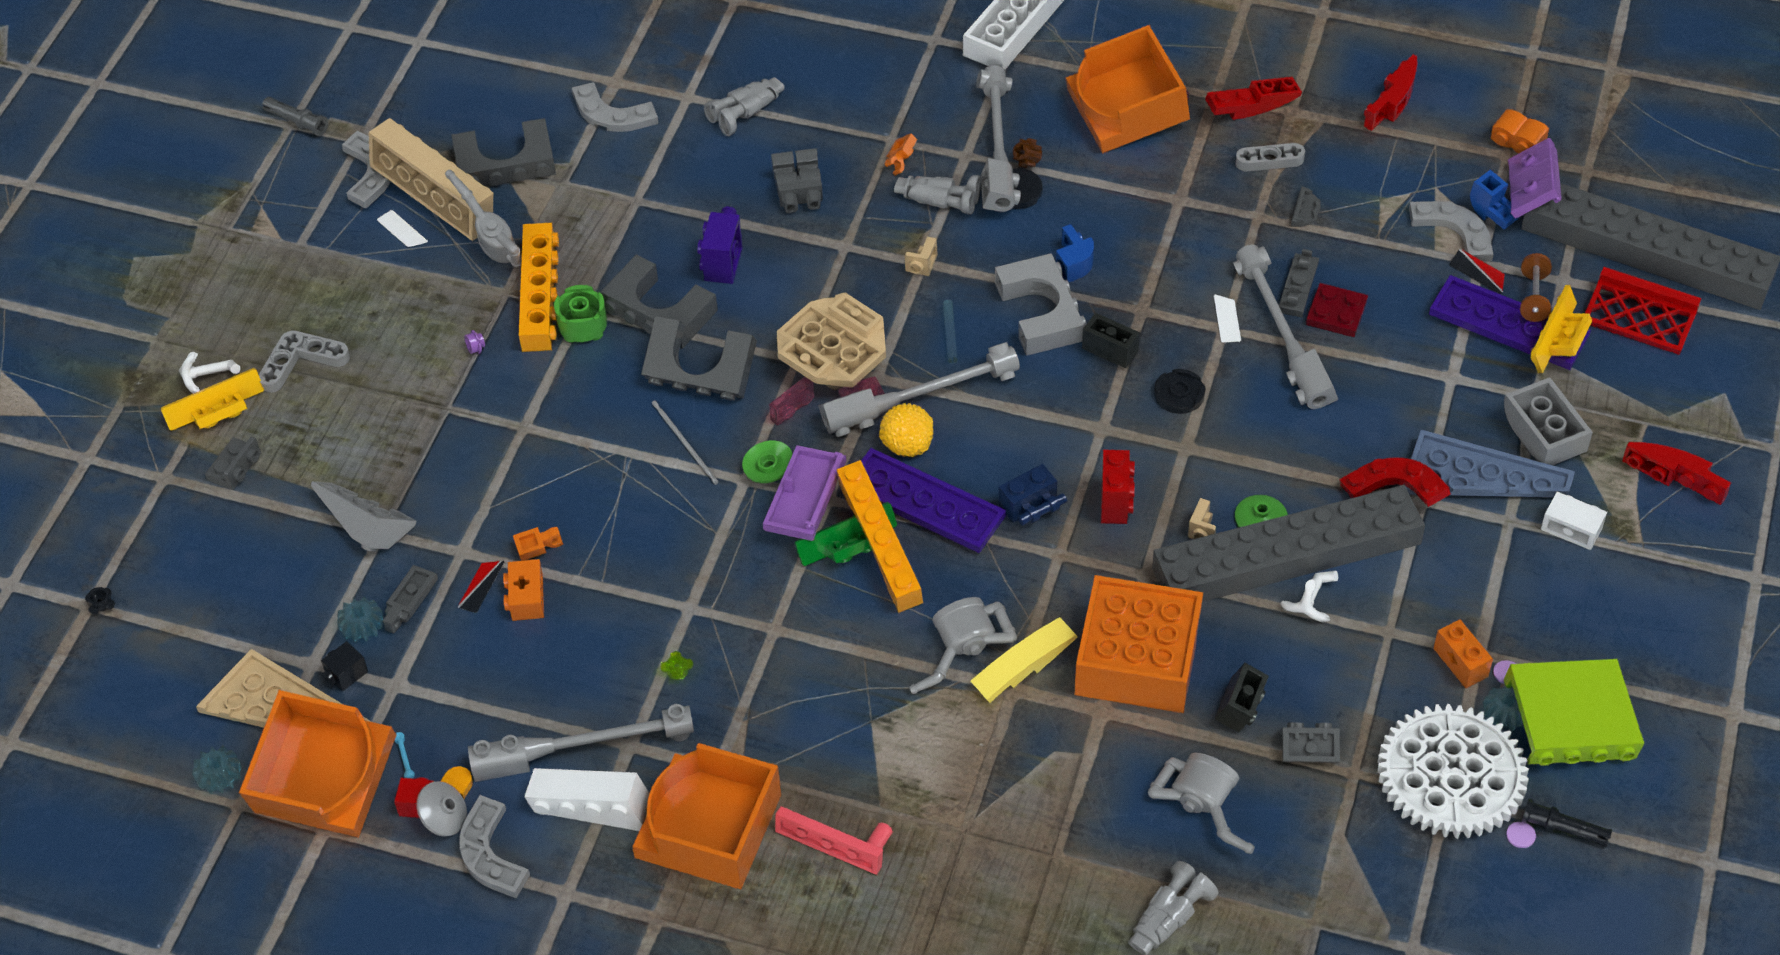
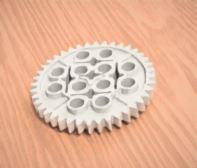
(1450, 732)

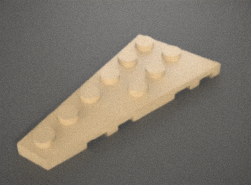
(251, 689)

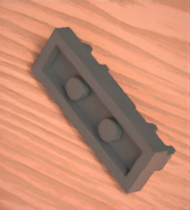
(1299, 283)

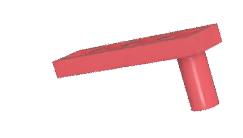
(834, 842)

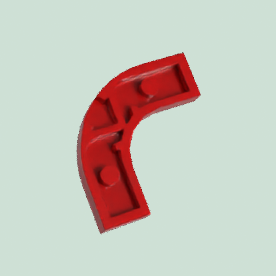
(1399, 471)

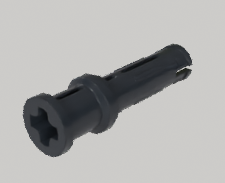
(1552, 819)

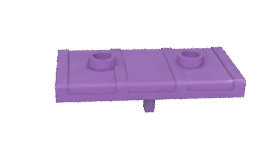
(1534, 178)
(804, 493)

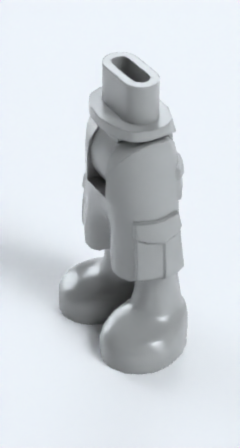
(742, 103)
(941, 191)
(1168, 911)

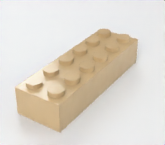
(421, 174)

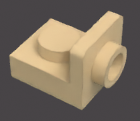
(924, 260)
(1200, 521)

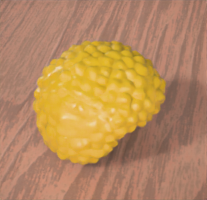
(906, 430)

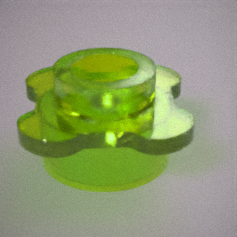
(676, 672)

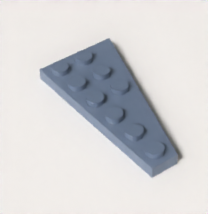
(1488, 472)

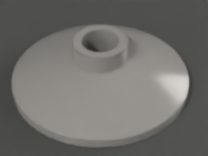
(435, 814)

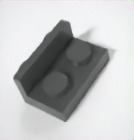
(234, 462)
(1310, 744)

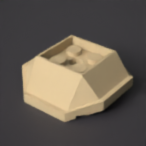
(833, 341)

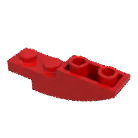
(1394, 97)
(1257, 99)
(1671, 464)

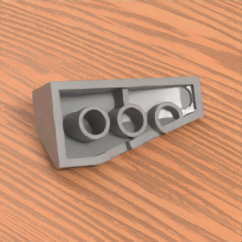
(363, 518)

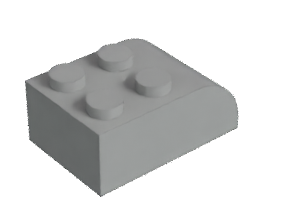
(1547, 422)

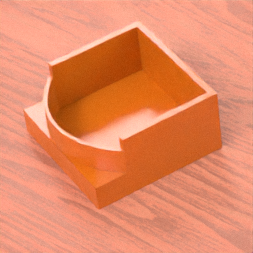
(1128, 89)
(1138, 644)
(317, 764)
(709, 814)

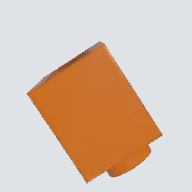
(525, 590)
(1463, 653)

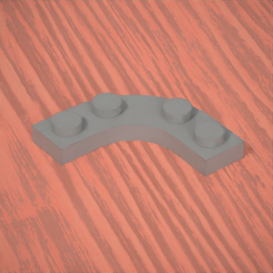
(615, 119)
(372, 183)
(1458, 218)
(479, 857)

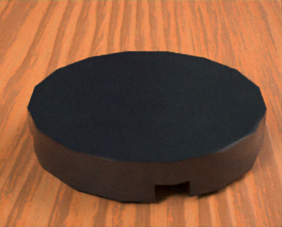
(1030, 187)
(1179, 391)

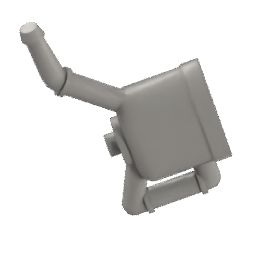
(492, 230)
(966, 631)
(1201, 788)

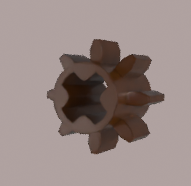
(1027, 153)

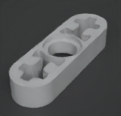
(1253, 153)

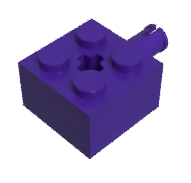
(721, 246)

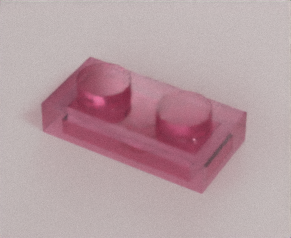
(791, 401)

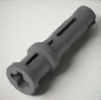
(303, 118)

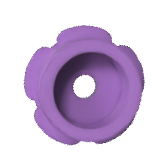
(474, 342)

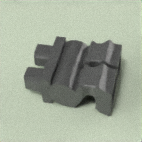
(799, 188)

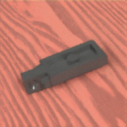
(408, 597)

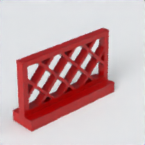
(1647, 295)

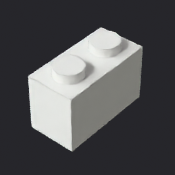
(1573, 520)

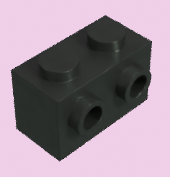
(1110, 340)
(1242, 697)

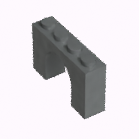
(531, 163)
(638, 276)
(728, 376)

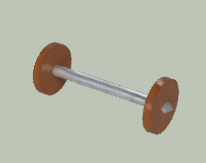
(1535, 307)

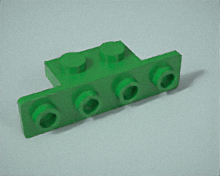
(838, 541)

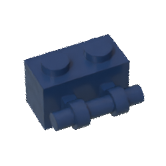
(1030, 495)

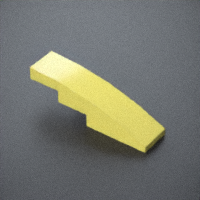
(1023, 658)

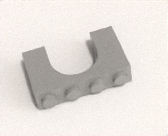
(1042, 277)

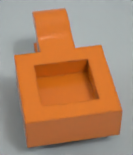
(900, 150)
(533, 543)

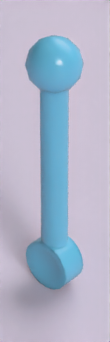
(400, 738)

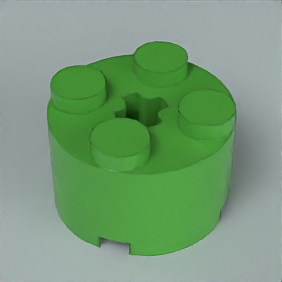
(580, 314)

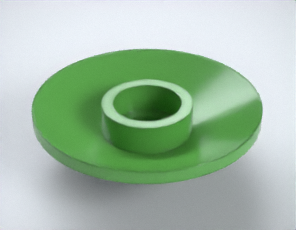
(766, 461)
(1248, 510)

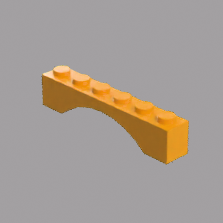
(881, 536)

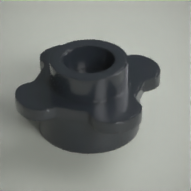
(99, 594)

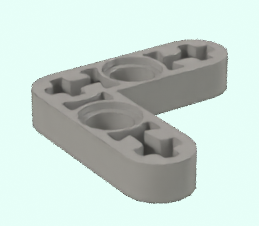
(298, 350)

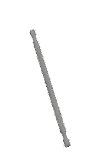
(685, 442)

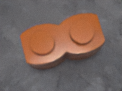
(1517, 131)

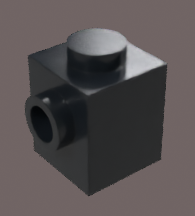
(343, 666)

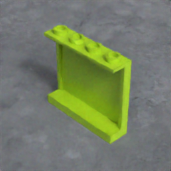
(1575, 711)

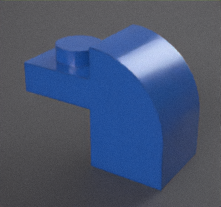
(1489, 199)
(1076, 256)

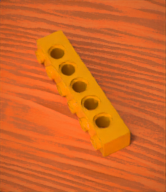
(537, 287)

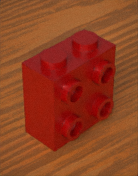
(1117, 486)

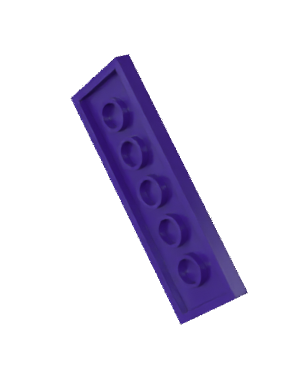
(1492, 317)
(932, 502)

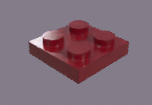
(1337, 310)

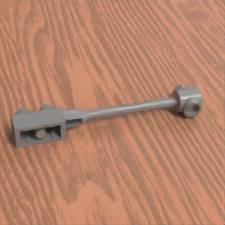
(997, 176)
(1305, 367)
(864, 407)
(514, 753)

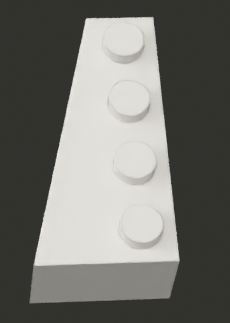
(589, 796)

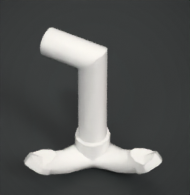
(190, 372)
(1311, 589)

